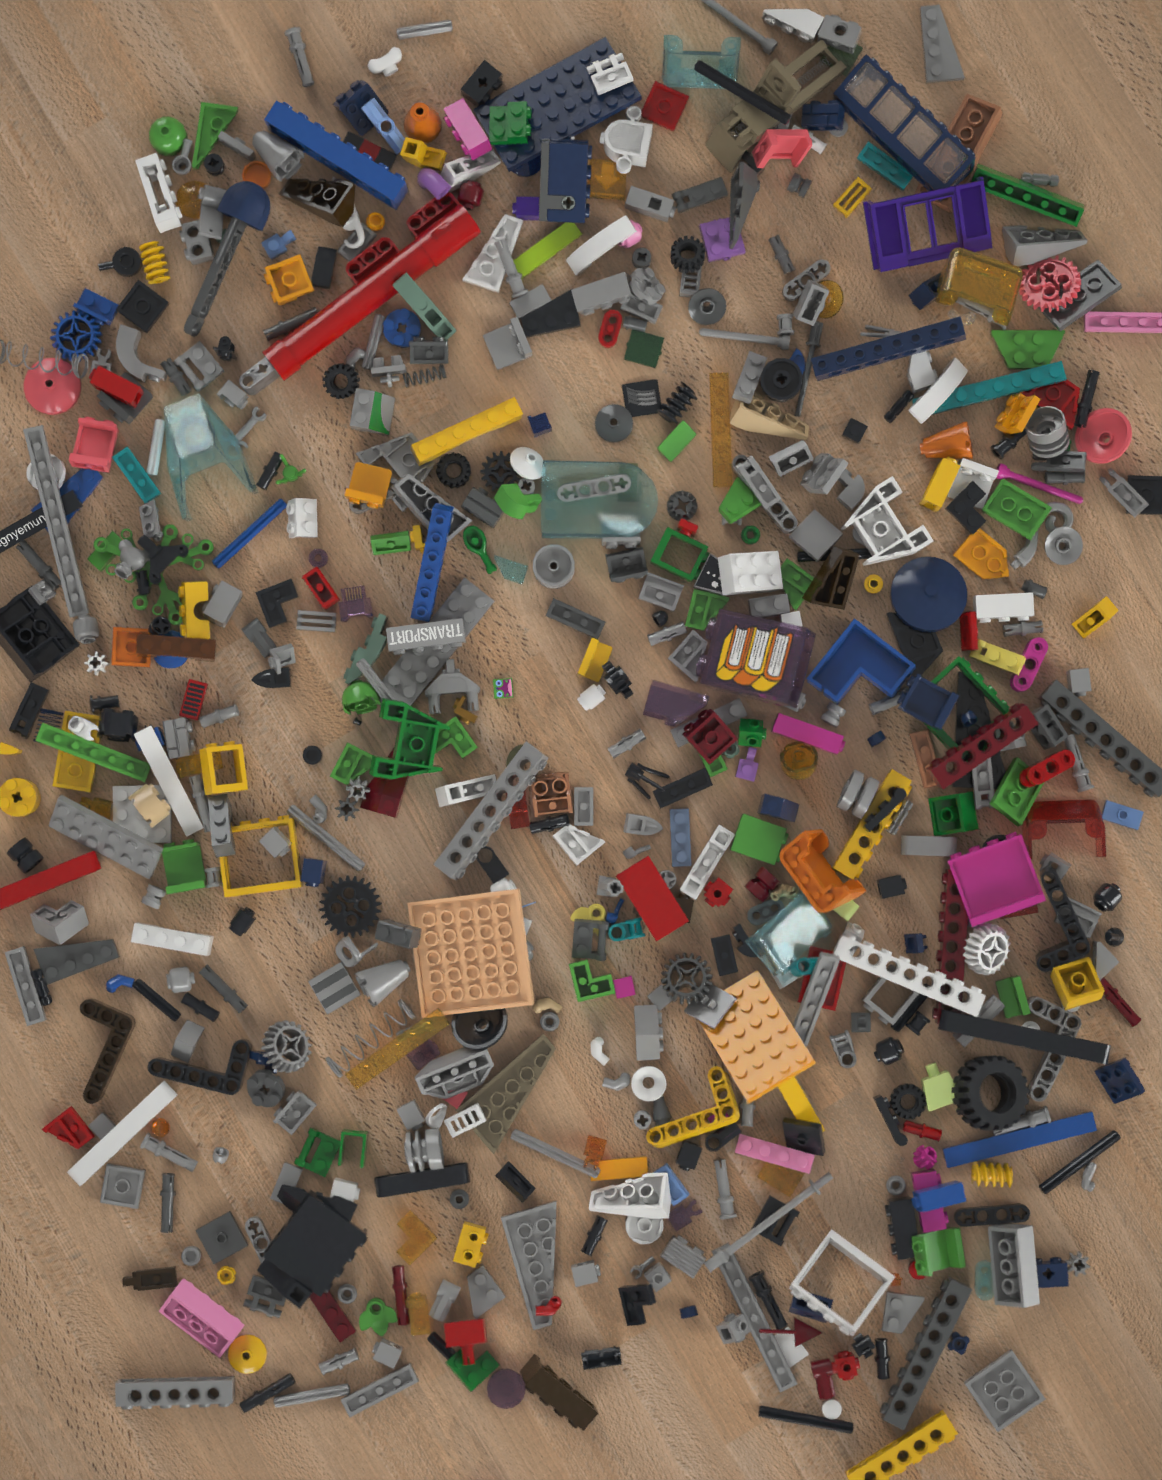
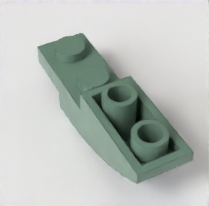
(424, 307)
(375, 645)

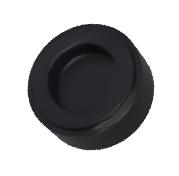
(312, 755)

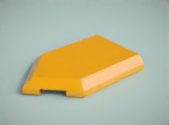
(983, 556)

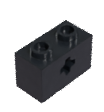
(484, 74)

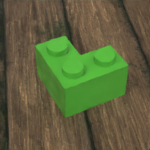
(586, 986)

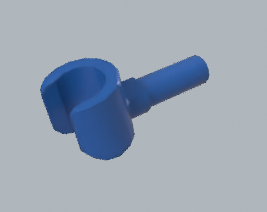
(612, 917)

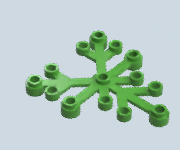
(166, 596)

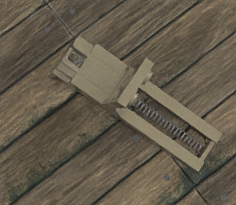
(747, 123)

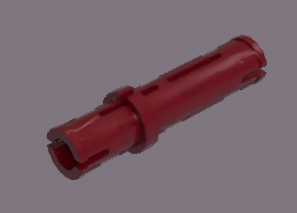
(1120, 1004)
(400, 1294)

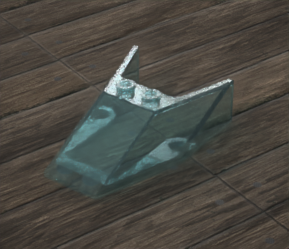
(198, 441)

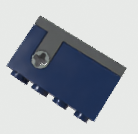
(563, 176)

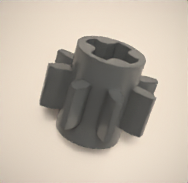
(350, 813)

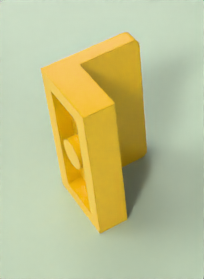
(595, 656)

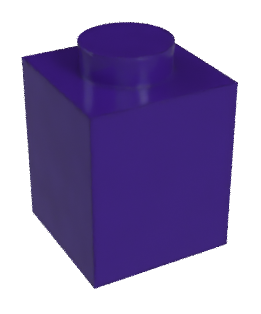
(526, 208)

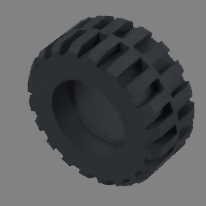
(1012, 1093)

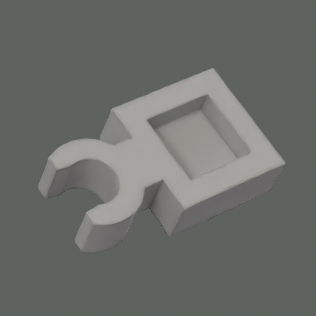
(102, 360)

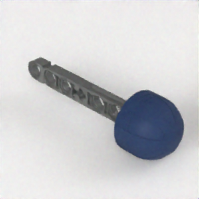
(246, 206)

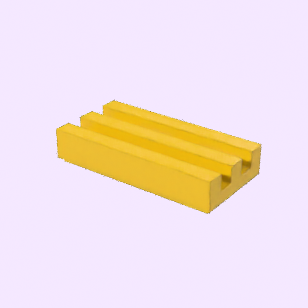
(841, 209)

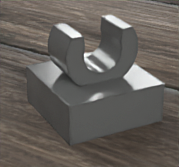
(861, 1022)

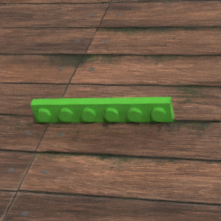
(93, 752)

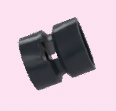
(25, 855)

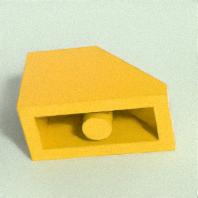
(1095, 617)

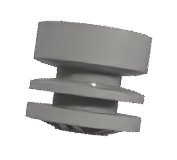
(1047, 432)
(424, 1150)

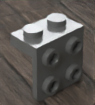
(123, 411)

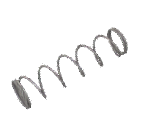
(76, 362)
(335, 1067)

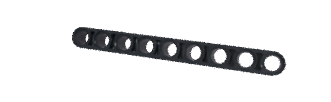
(1024, 1037)

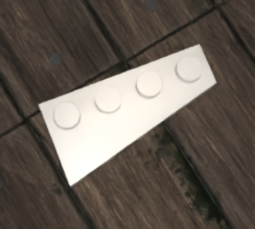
(488, 268)

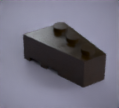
(833, 579)

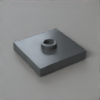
(222, 1237)

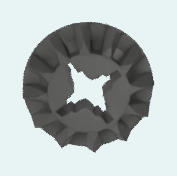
(673, 502)

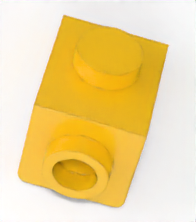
(416, 536)

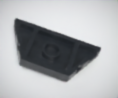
(915, 645)

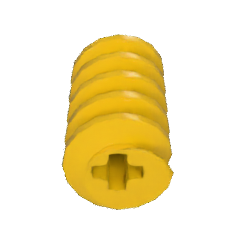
(153, 262)
(989, 1173)

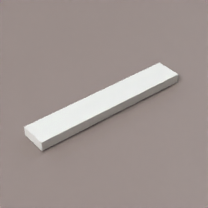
(168, 780)

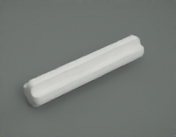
(156, 447)

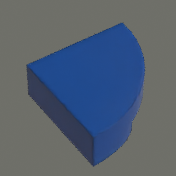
(797, 357)

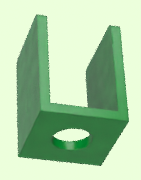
(364, 1134)

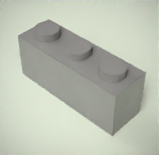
(602, 293)

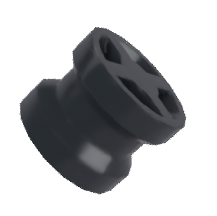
(216, 168)
(162, 624)

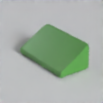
(676, 441)
(101, 560)

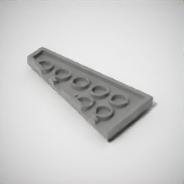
(532, 1248)

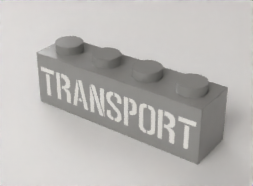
(426, 635)

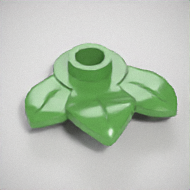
(377, 1319)

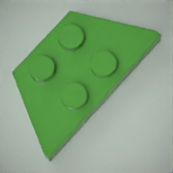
(1027, 347)

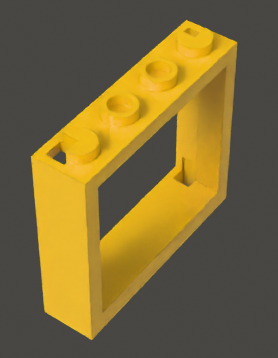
(263, 823)

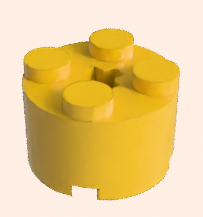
(27, 790)

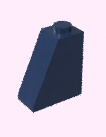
(778, 807)

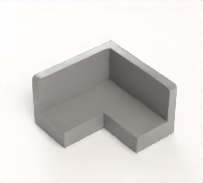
(61, 923)

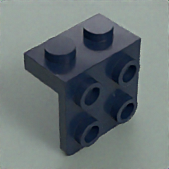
(351, 103)

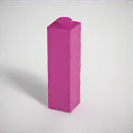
(808, 733)

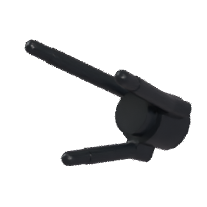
(635, 773)

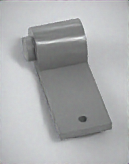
(210, 219)

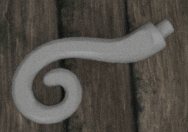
(1026, 554)

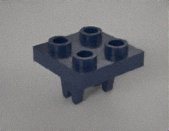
(1119, 1080)

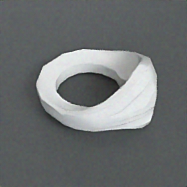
(436, 1121)

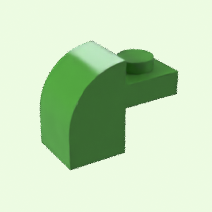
(514, 503)

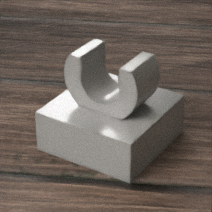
(42, 592)

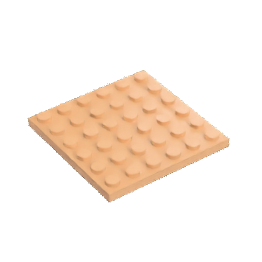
(471, 953)

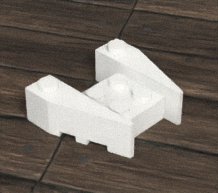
(881, 528)

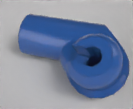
(118, 980)

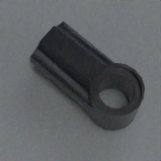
(723, 1135)

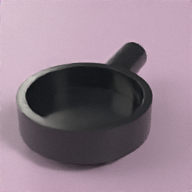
(125, 262)

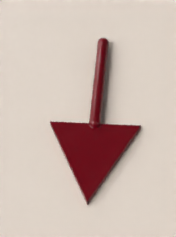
(801, 1331)

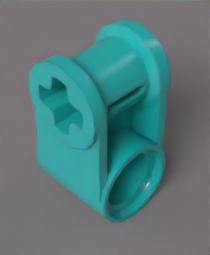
(627, 929)

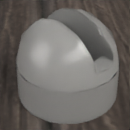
(220, 1151)

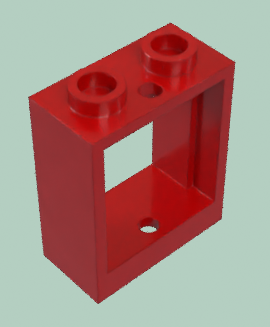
(116, 386)

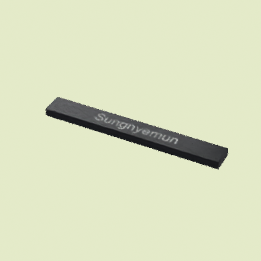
(34, 522)

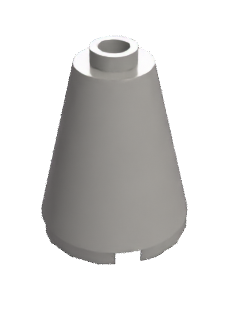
(279, 156)
(382, 980)

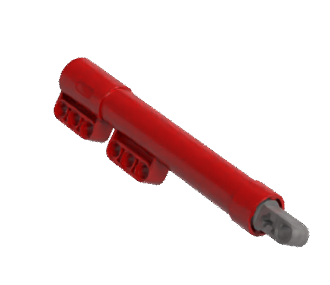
(433, 243)

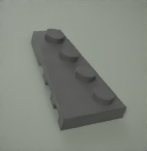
(70, 959)

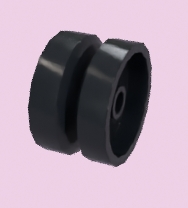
(781, 368)

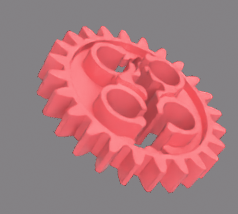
(1050, 284)

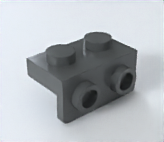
(428, 351)
(626, 565)

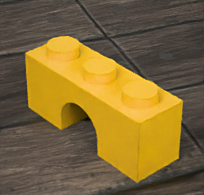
(192, 593)

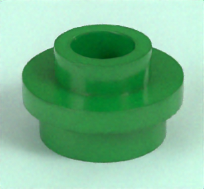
(754, 530)

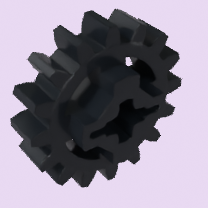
(492, 471)
(617, 680)

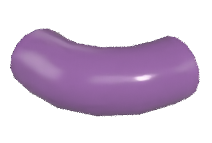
(434, 182)

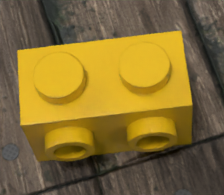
(470, 1243)

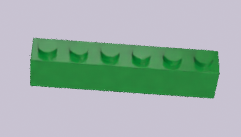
(1029, 195)

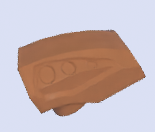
(551, 794)

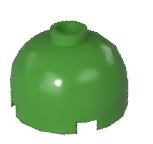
(167, 136)
(357, 698)

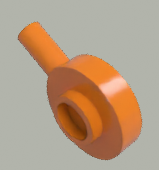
(257, 173)

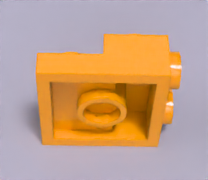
(288, 280)
(1017, 413)

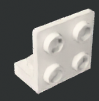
(976, 472)

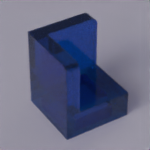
(539, 424)

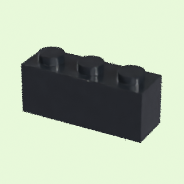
(902, 1226)

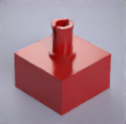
(466, 1335)

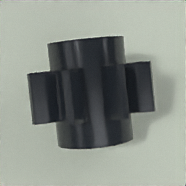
(863, 1345)

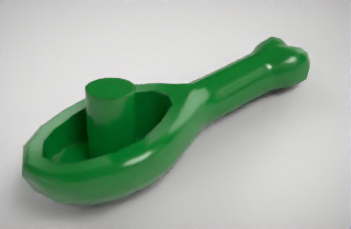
(476, 542)

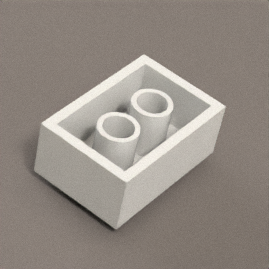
(750, 573)

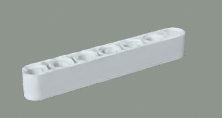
(122, 1133)

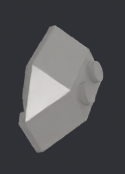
(454, 1071)

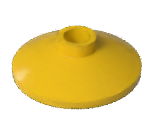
(251, 1345)

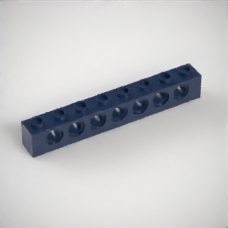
(888, 348)

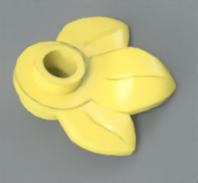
(586, 913)

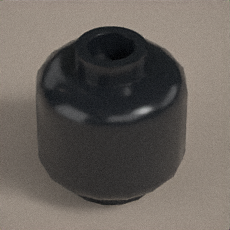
(1107, 897)
(889, 1051)

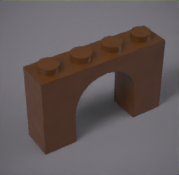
(184, 647)

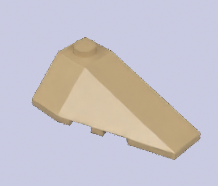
(766, 419)

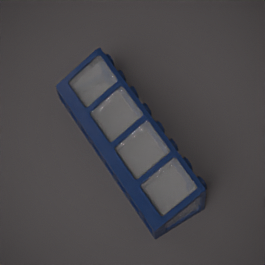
(904, 126)

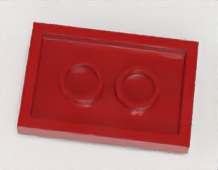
(834, 990)

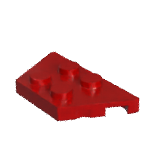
(1059, 395)

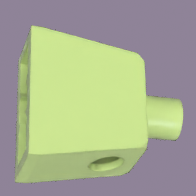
(937, 1088)

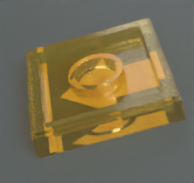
(606, 180)

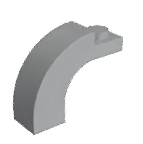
(126, 346)

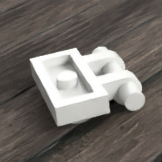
(612, 77)

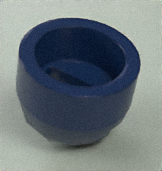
(969, 718)

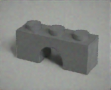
(220, 825)

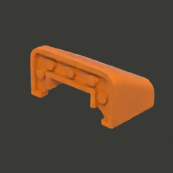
(814, 874)

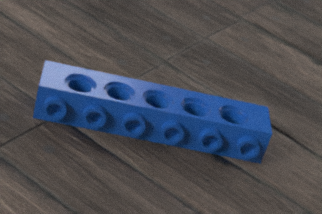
(432, 562)

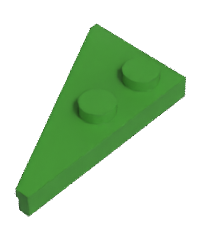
(212, 121)

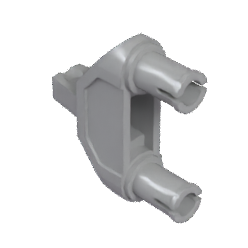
(452, 682)

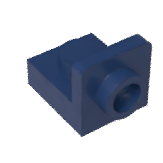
(258, 1056)

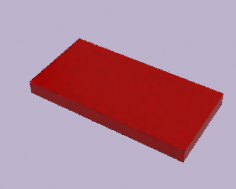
(652, 898)

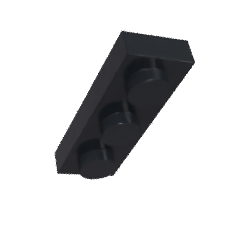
(683, 788)

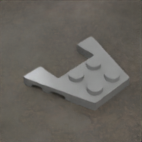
(400, 458)

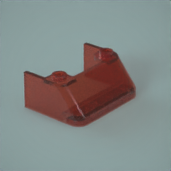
(1064, 811)

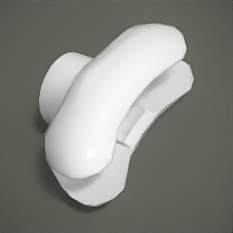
(387, 63)
(82, 727)

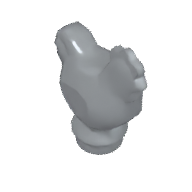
(130, 558)

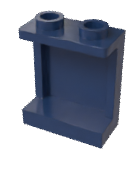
(927, 702)

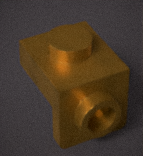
(465, 716)

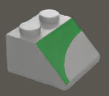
(372, 412)

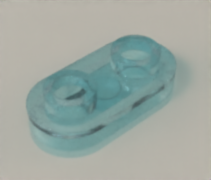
(984, 1279)

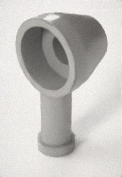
(183, 159)

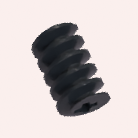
(677, 403)

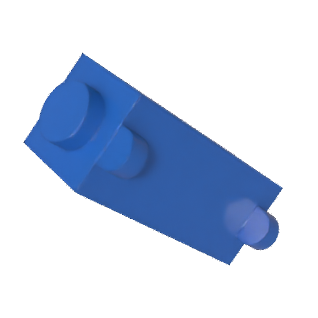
(938, 1196)

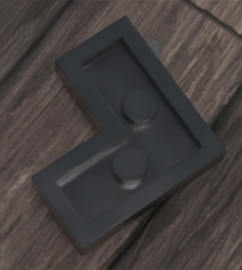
(962, 508)
(271, 600)
(633, 1299)

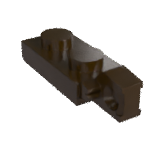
(152, 1279)

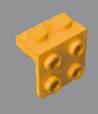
(369, 485)

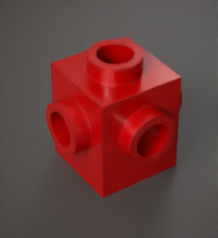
(724, 889)
(841, 1359)

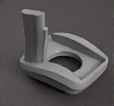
(356, 955)

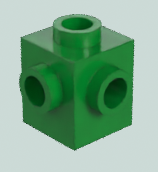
(751, 732)

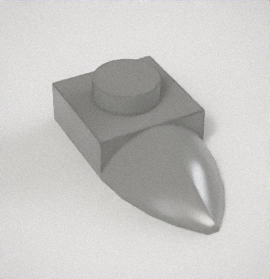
(641, 825)

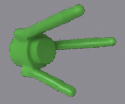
(289, 472)

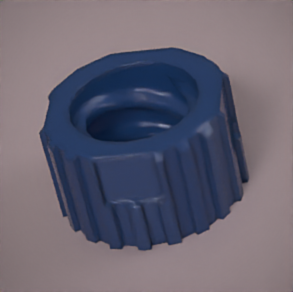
(876, 738)
(689, 1311)

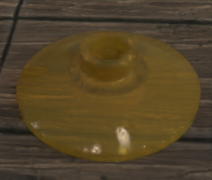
(187, 206)
(836, 302)

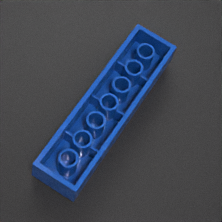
(336, 155)

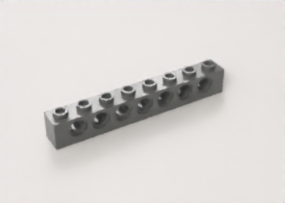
(1101, 727)
(901, 1416)

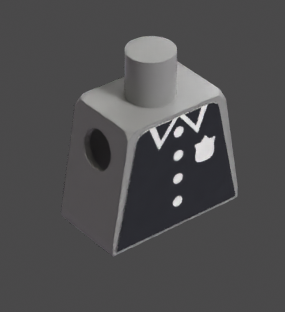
(709, 578)

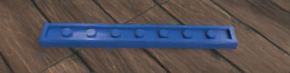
(1019, 1139)

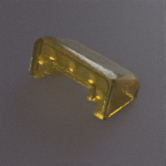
(980, 281)

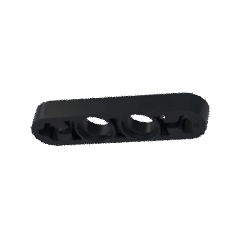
(991, 1212)

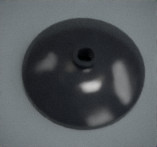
(468, 1031)

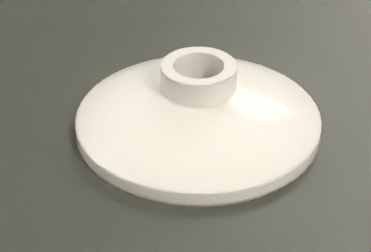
(526, 463)

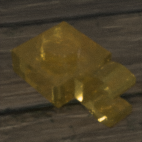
(98, 805)

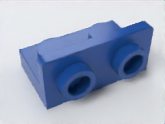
(97, 307)

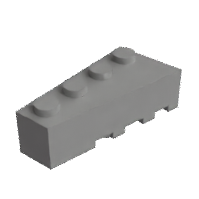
(421, 501)

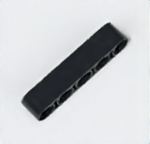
(420, 1181)

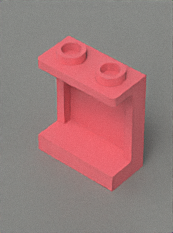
(782, 144)
(94, 444)

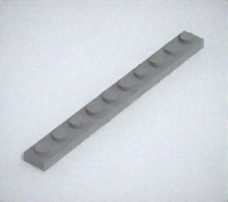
(56, 521)

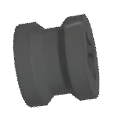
(643, 262)

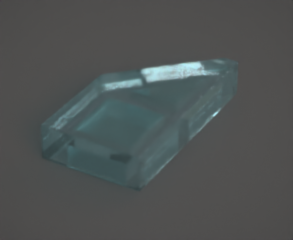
(511, 570)

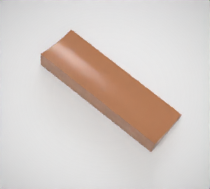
(974, 127)

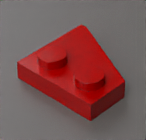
(70, 1128)

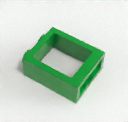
(662, 546)

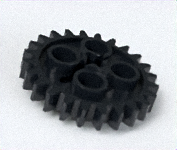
(339, 920)

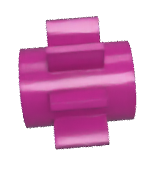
(925, 1157)

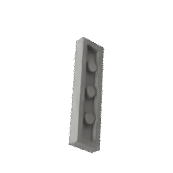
(728, 713)
(24, 984)
(379, 1390)

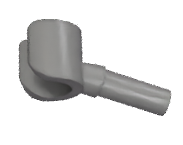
(630, 853)
(640, 1268)

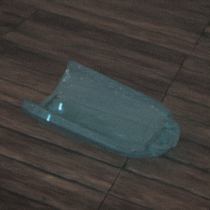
(600, 516)

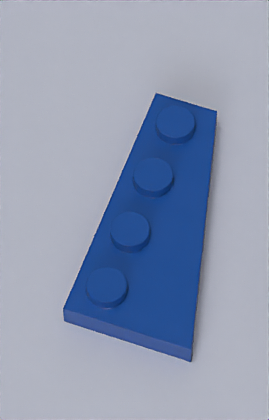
(83, 484)

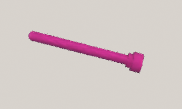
(1005, 473)

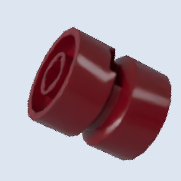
(762, 884)

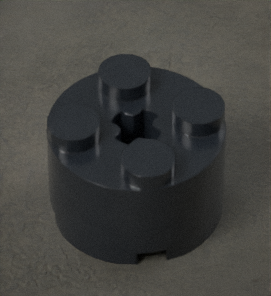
(117, 725)

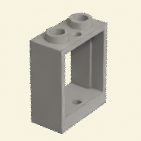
(884, 1017)

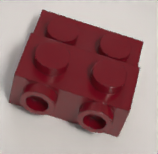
(709, 735)

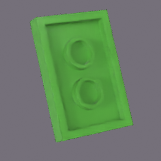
(1016, 509)
(1012, 797)

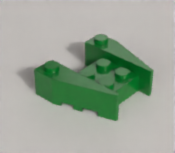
(413, 745)

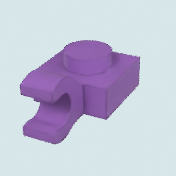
(747, 768)

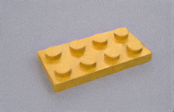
(71, 770)

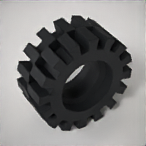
(687, 244)
(330, 381)
(450, 459)
(919, 1105)

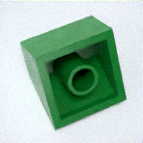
(953, 813)

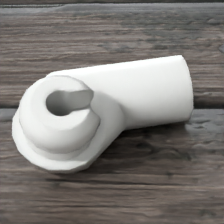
(596, 1050)

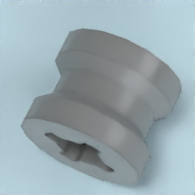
(669, 878)

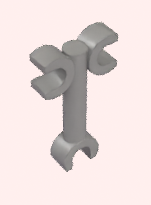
(248, 426)

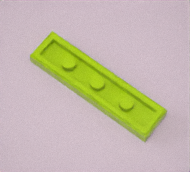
(546, 248)

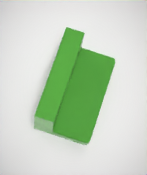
(1012, 996)

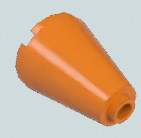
(422, 123)
(950, 443)

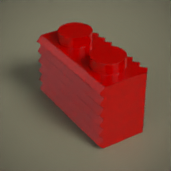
(320, 588)

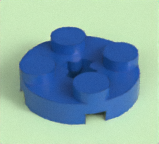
(403, 317)

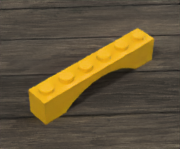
(455, 435)

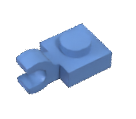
(276, 246)

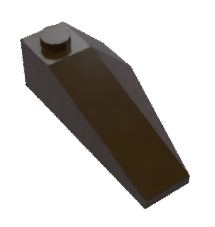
(324, 198)

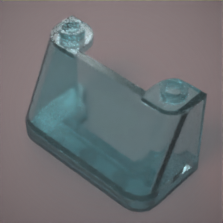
(680, 64)
(789, 934)

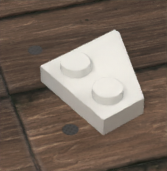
(577, 843)

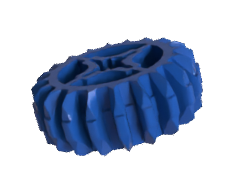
(75, 328)

